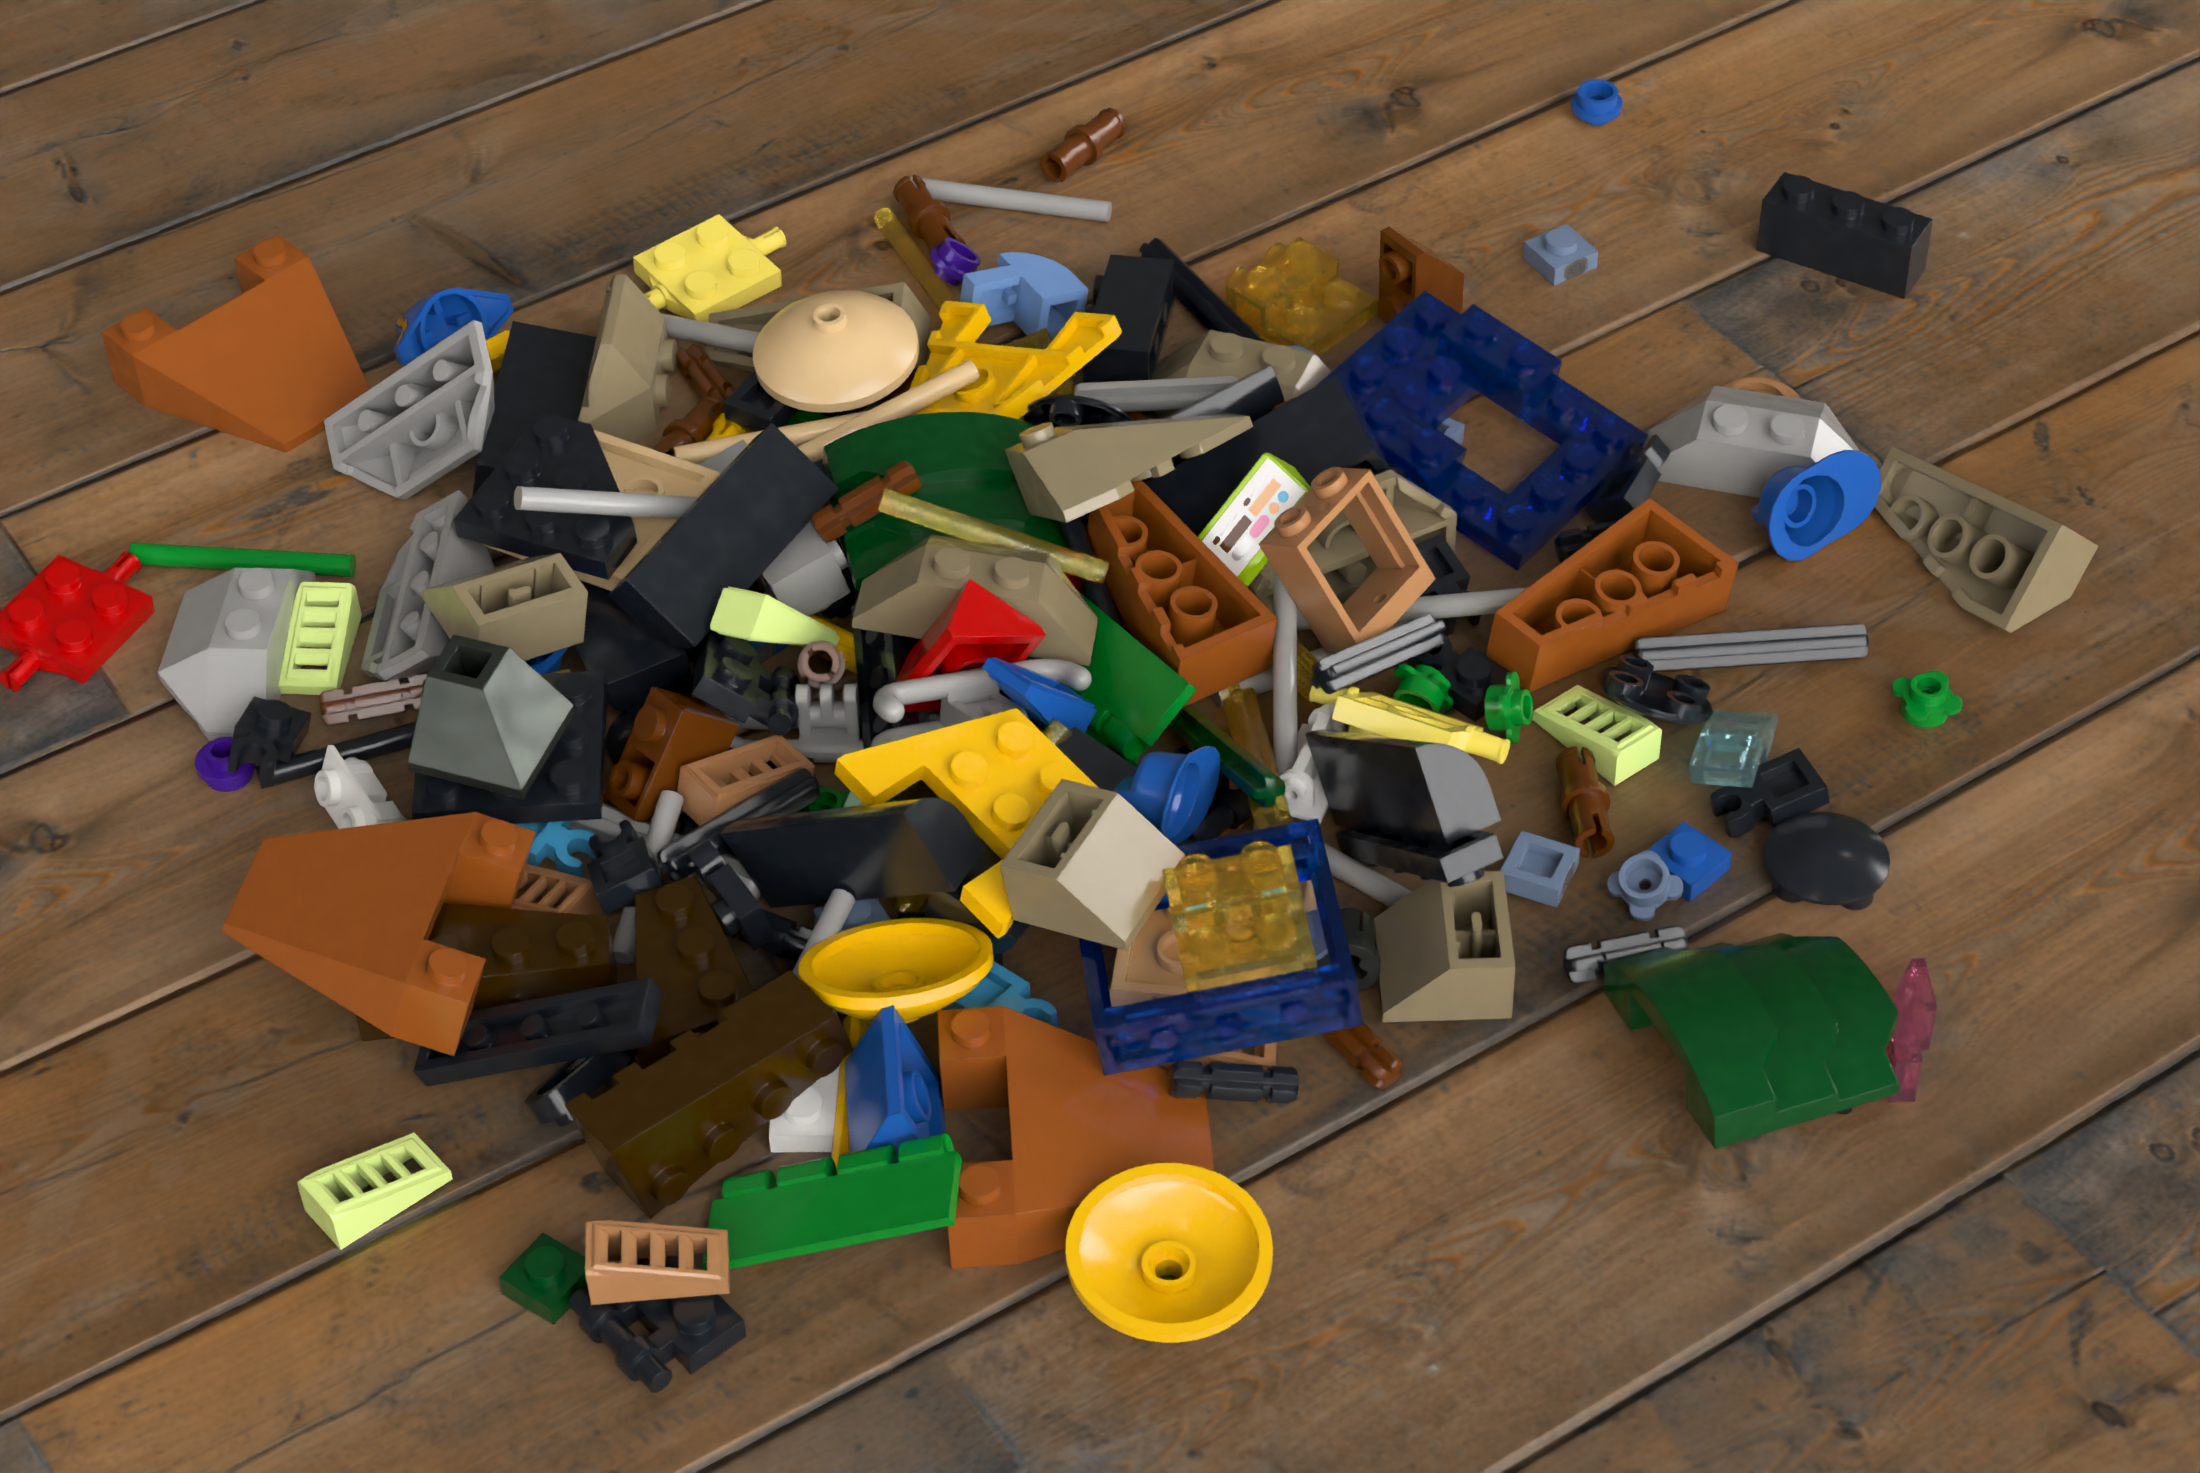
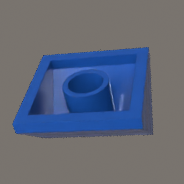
(891, 1087)

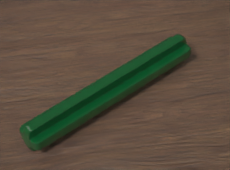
(1235, 761)

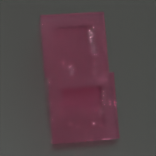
(1914, 1028)

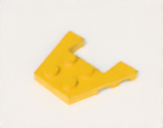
(1008, 374)
(989, 769)

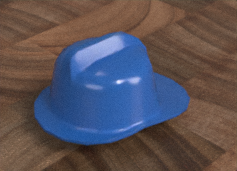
(1818, 502)
(1173, 790)

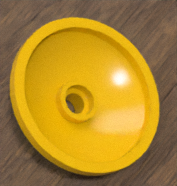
(900, 963)
(1173, 1224)

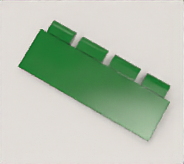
(1130, 689)
(828, 1211)

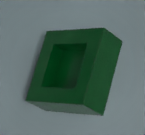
(544, 1278)

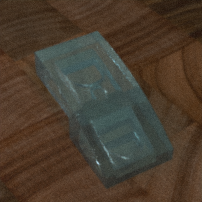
(1732, 748)

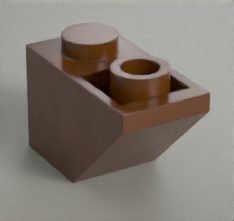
(1410, 270)
(665, 736)

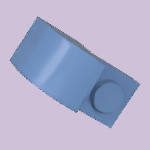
(1027, 291)

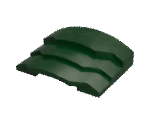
(959, 468)
(1763, 1028)

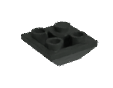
(486, 719)

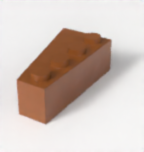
(1625, 584)
(1180, 594)

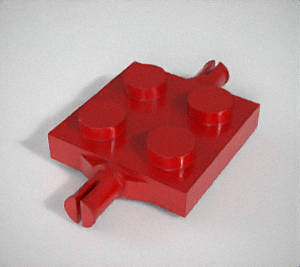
(71, 619)

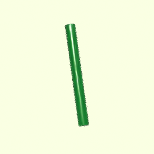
(228, 558)

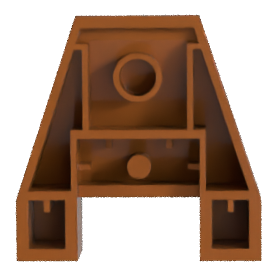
(252, 367)
(358, 912)
(1065, 1129)

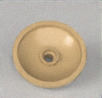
(835, 351)

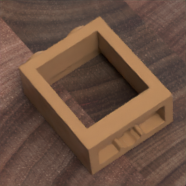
(1384, 595)

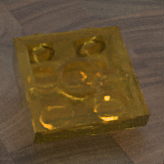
(1299, 298)
(1238, 916)

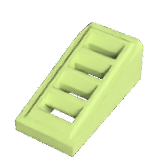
(314, 608)
(765, 619)
(1614, 760)
(353, 1218)

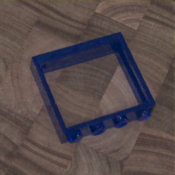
(1240, 1012)

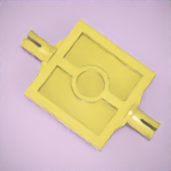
(709, 269)
(1389, 717)

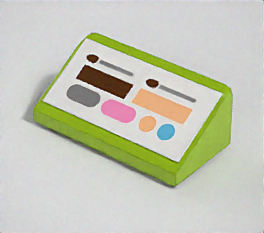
(1251, 515)

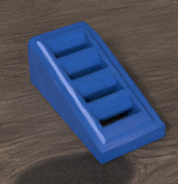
(1040, 695)

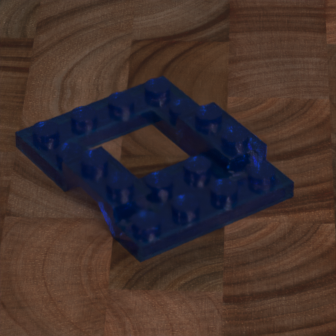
(1434, 362)

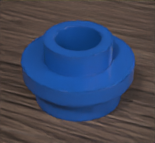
(1596, 102)

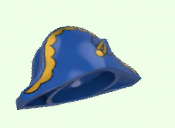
(444, 314)

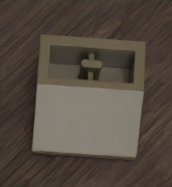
(522, 605)
(1088, 866)
(1447, 953)

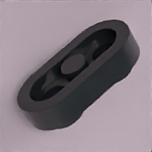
(572, 1080)

